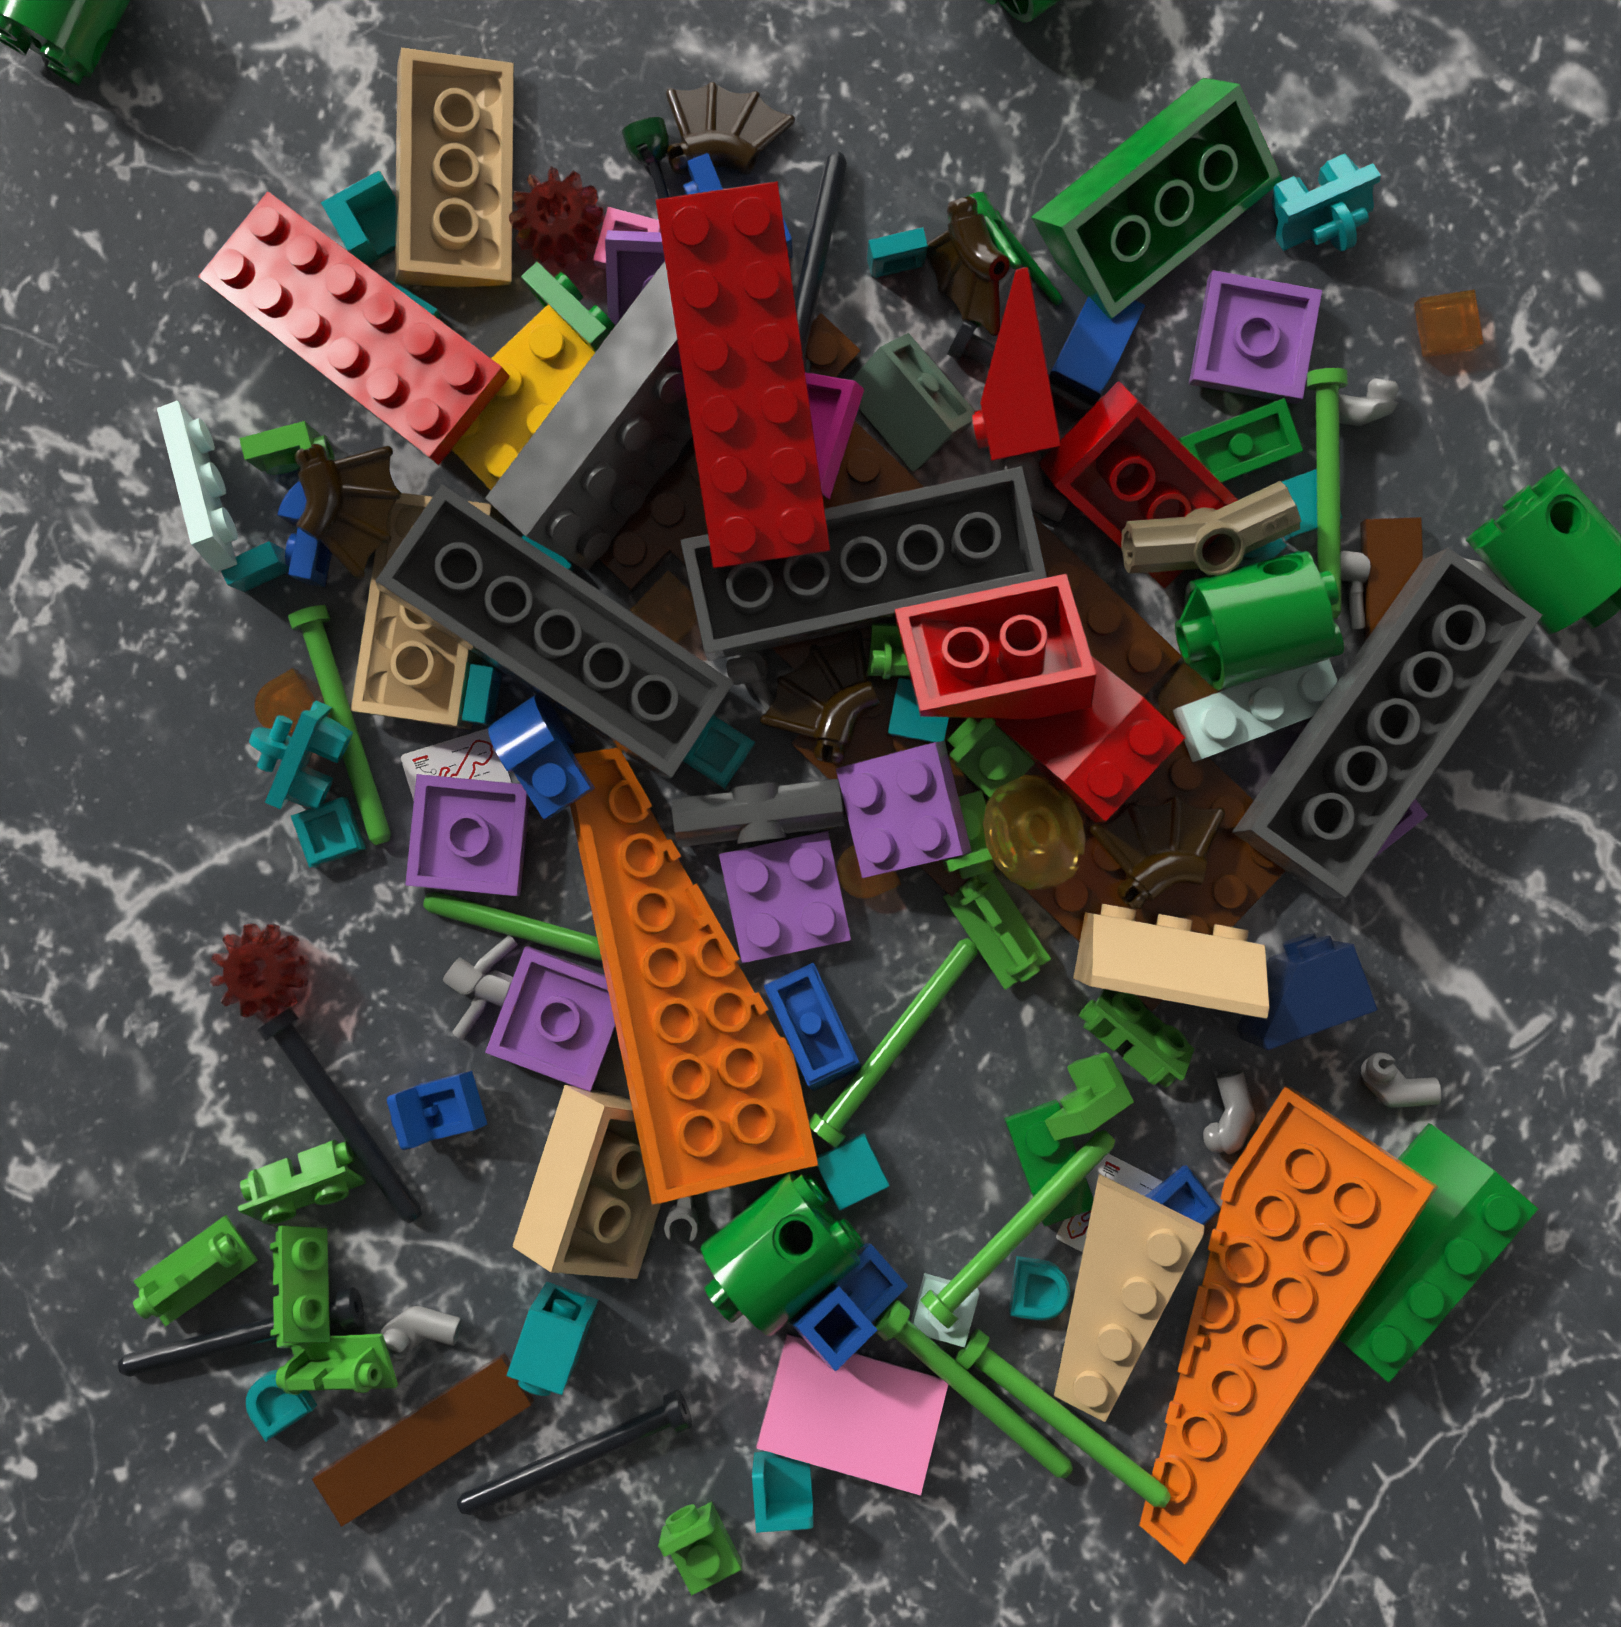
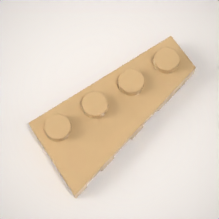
(1123, 1284)

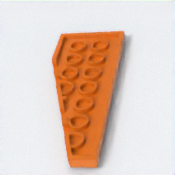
(698, 1052)
(1291, 1259)

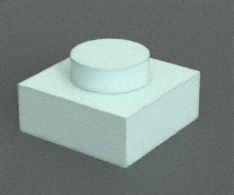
(930, 1326)

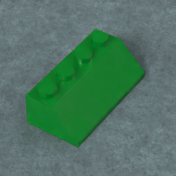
(1159, 195)
(1442, 1254)

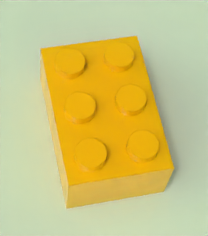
(541, 367)

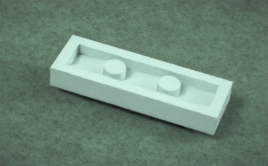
(198, 486)
(1253, 709)

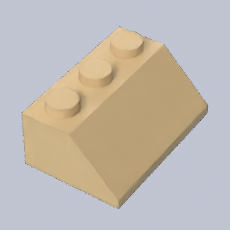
(1173, 962)
(590, 1191)

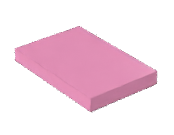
(854, 1420)

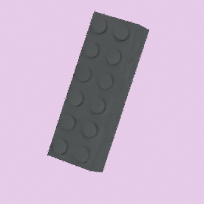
(603, 437)
(880, 559)
(553, 632)
(1387, 724)

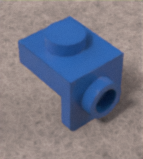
(436, 1110)

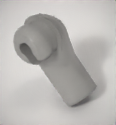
(1393, 1088)

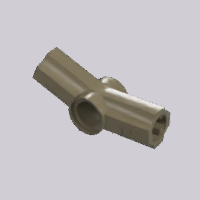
(1179, 541)

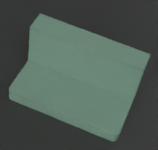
(911, 401)

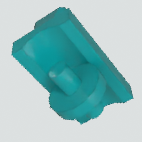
(1328, 211)
(311, 735)

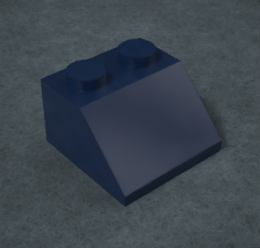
(1309, 990)

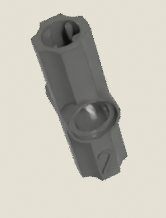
(757, 812)

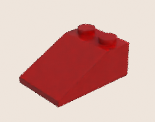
(1017, 395)
(1130, 468)
(999, 653)
(1100, 750)

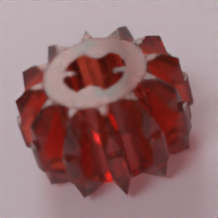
(552, 199)
(240, 967)

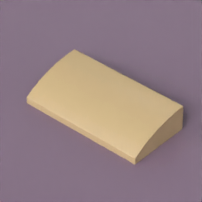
(453, 170)
(404, 661)

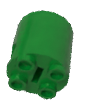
(62, 31)
(1555, 553)
(1259, 621)
(762, 1267)

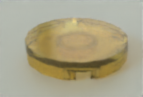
(1033, 832)

